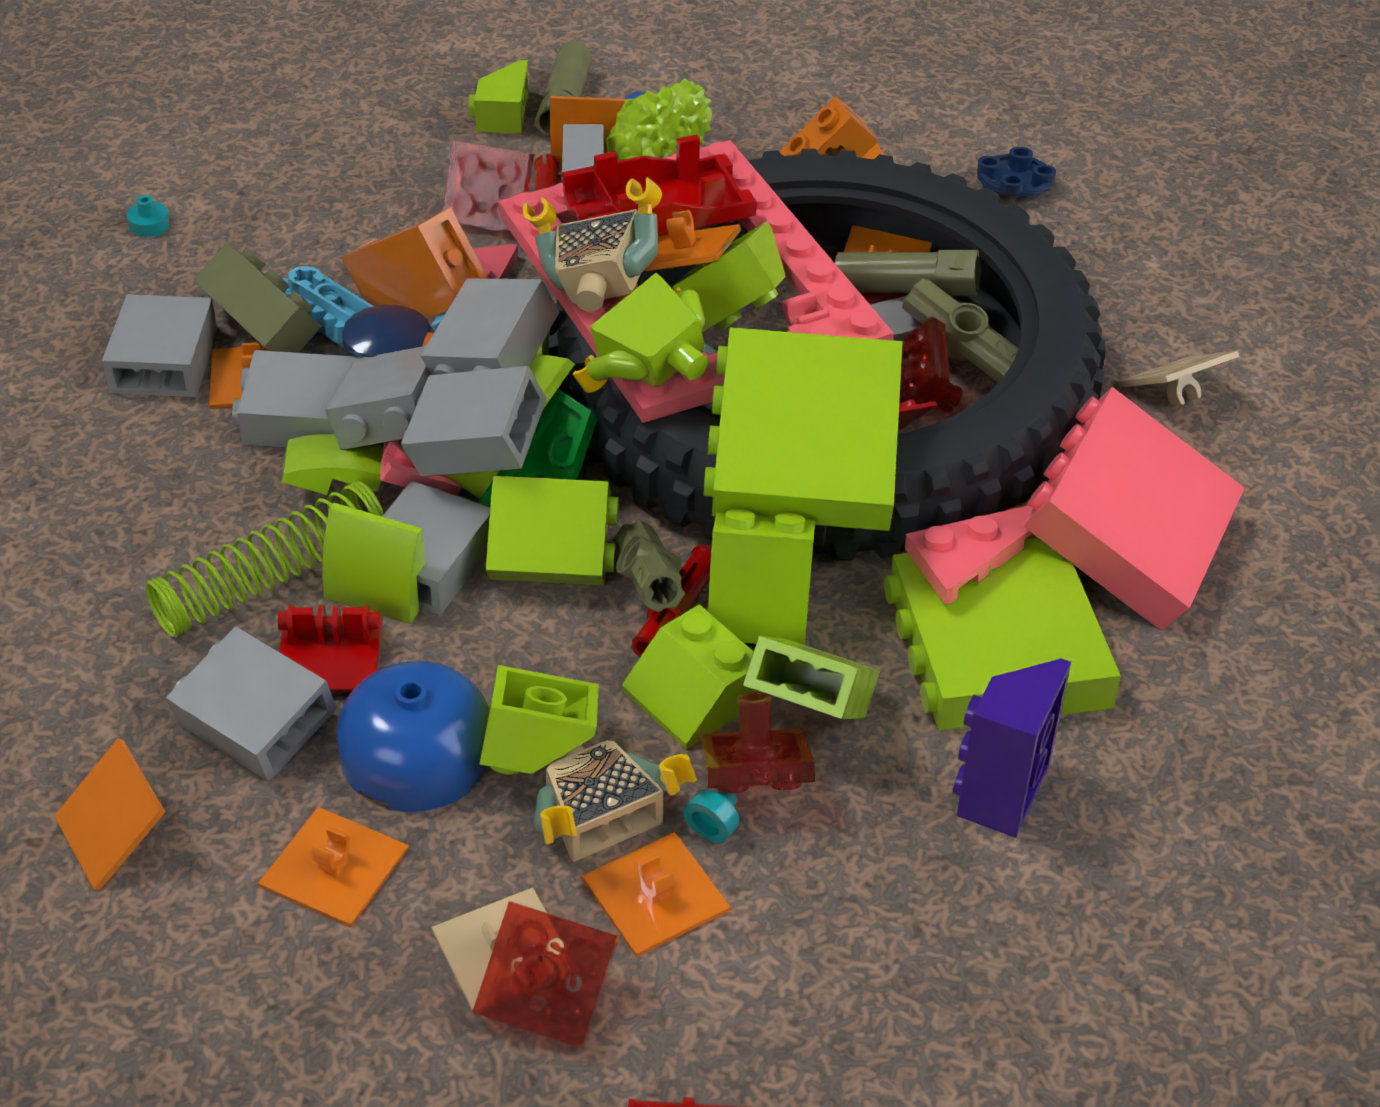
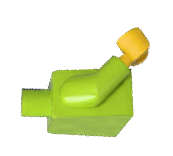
(647, 338)

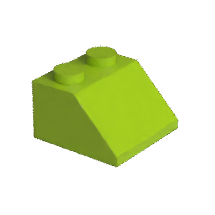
(741, 276)
(691, 676)
(536, 719)

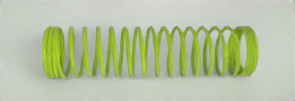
(171, 611)

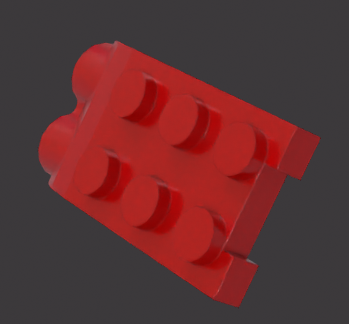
(686, 184)

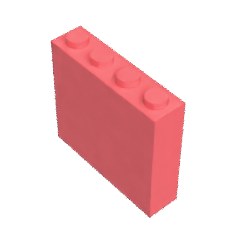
(1134, 507)

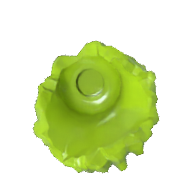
(656, 120)

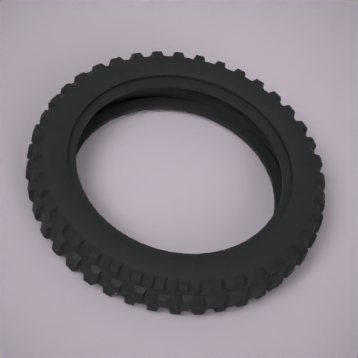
(943, 471)

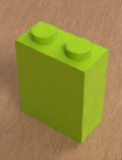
(551, 530)
(761, 574)
(811, 678)

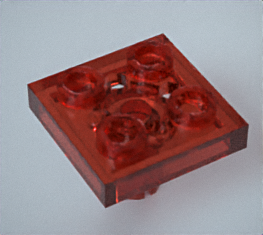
(509, 177)
(927, 367)
(756, 752)
(508, 993)

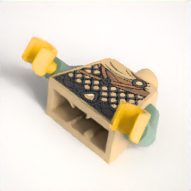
(599, 254)
(605, 796)

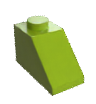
(501, 99)

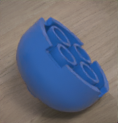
(413, 736)

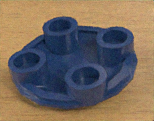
(1015, 173)
(384, 330)

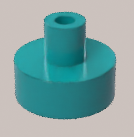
(148, 217)
(712, 814)

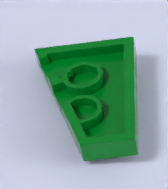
(557, 443)

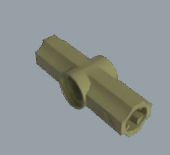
(966, 329)
(649, 566)

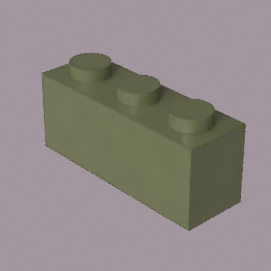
(258, 300)

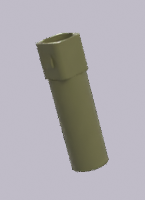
(566, 79)
(897, 272)

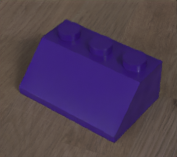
(1009, 745)

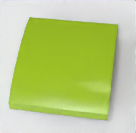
(317, 459)
(372, 562)

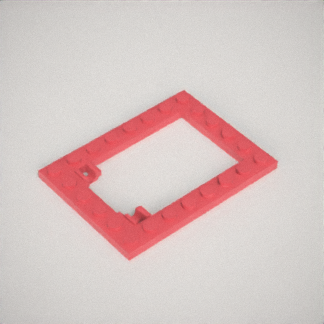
(824, 305)

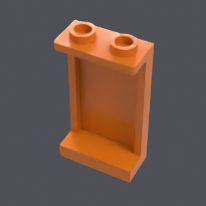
(416, 266)

